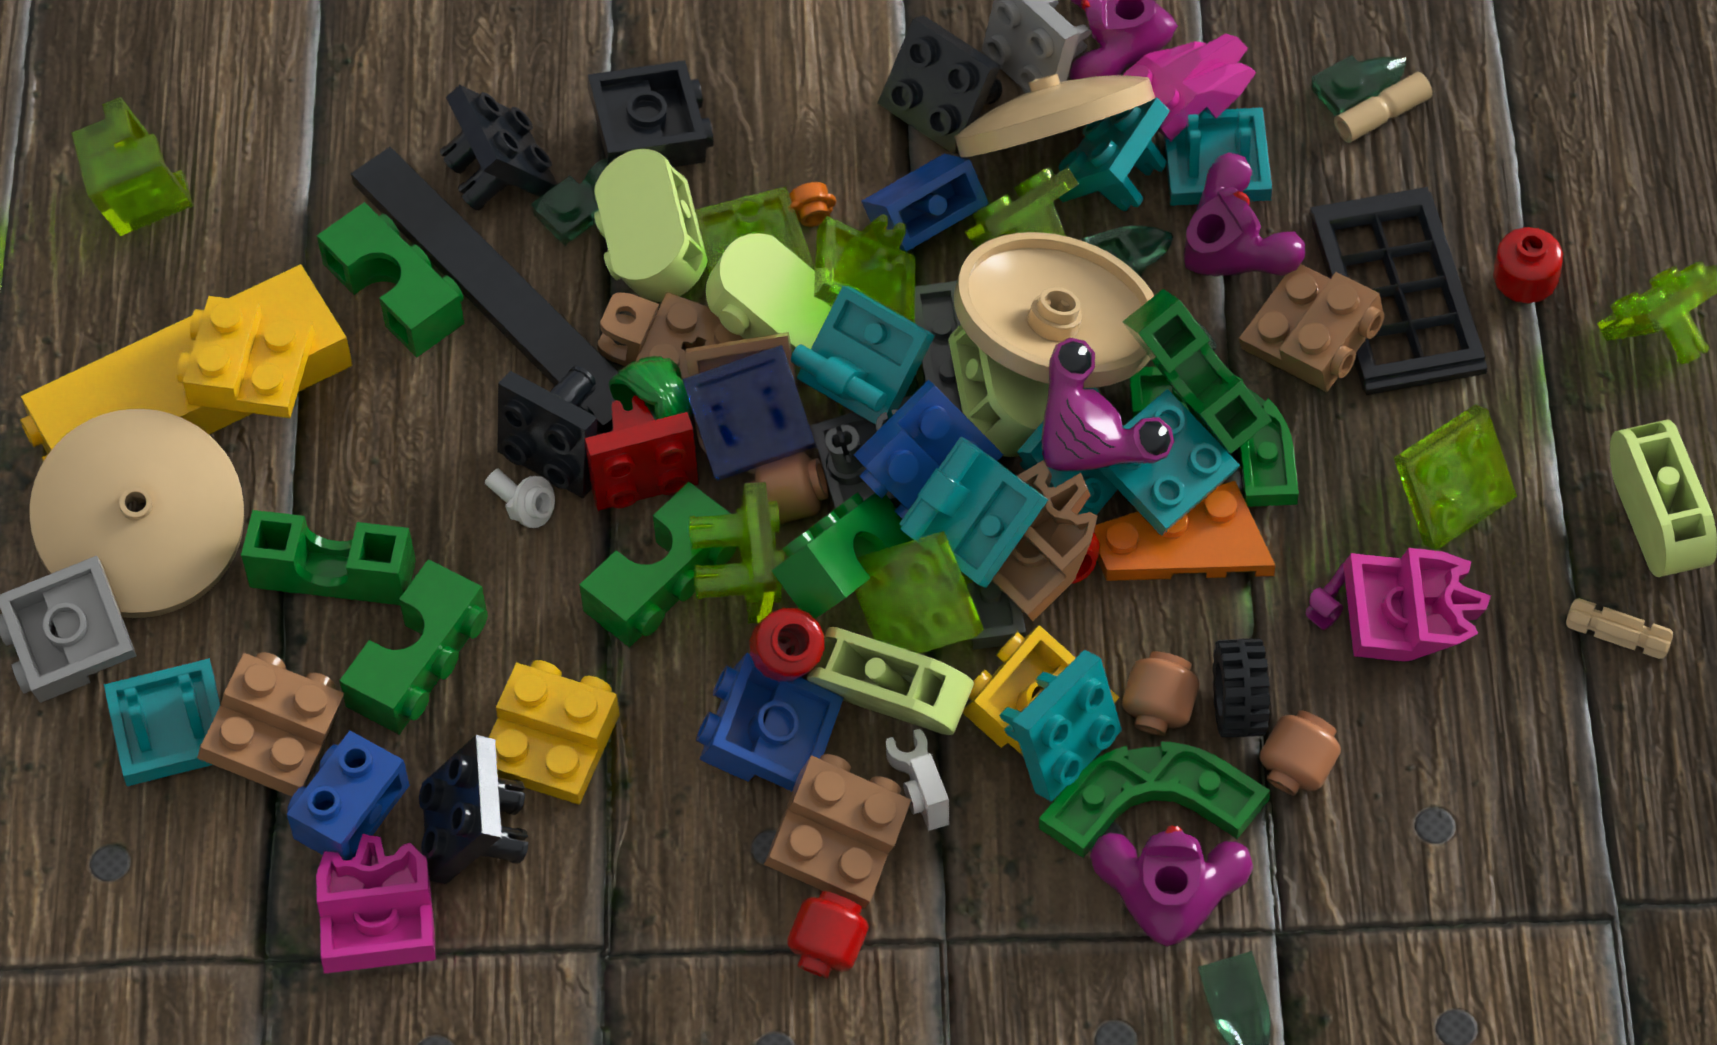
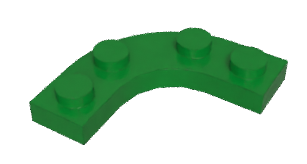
(1265, 458)
(1157, 774)

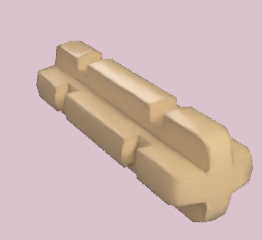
(1619, 628)

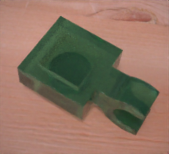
(570, 206)

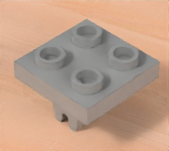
(1032, 40)

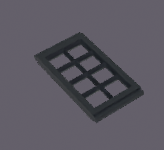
(1390, 207)

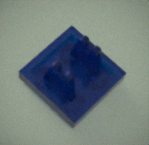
(749, 413)

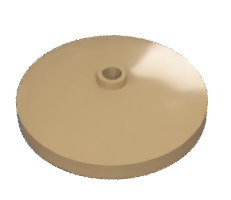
(1052, 109)
(1041, 288)
(151, 556)

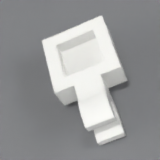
(925, 784)

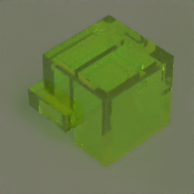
(127, 171)

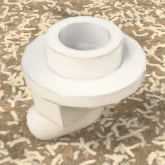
(528, 502)

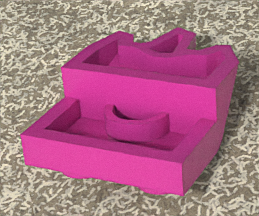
(1195, 79)
(1409, 604)
(374, 908)

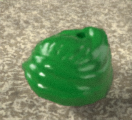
(656, 383)

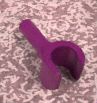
(1323, 607)

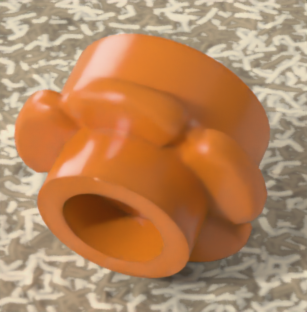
(812, 203)

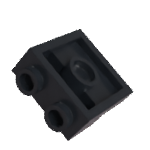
(651, 110)

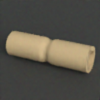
(1388, 104)

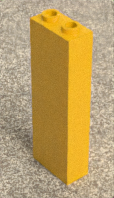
(146, 370)

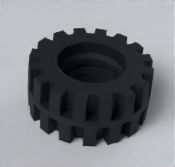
(1241, 687)

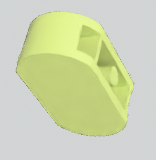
(649, 225)
(765, 292)
(994, 397)
(1663, 498)
(892, 681)

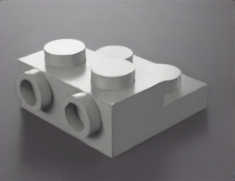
(64, 629)

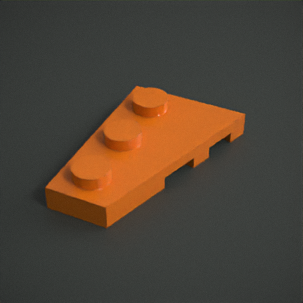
(1209, 539)

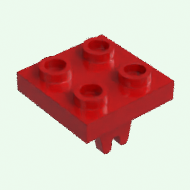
(640, 456)

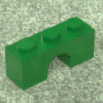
(370, 250)
(1195, 371)
(289, 557)
(824, 560)
(634, 597)
(396, 683)

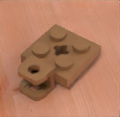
(657, 332)

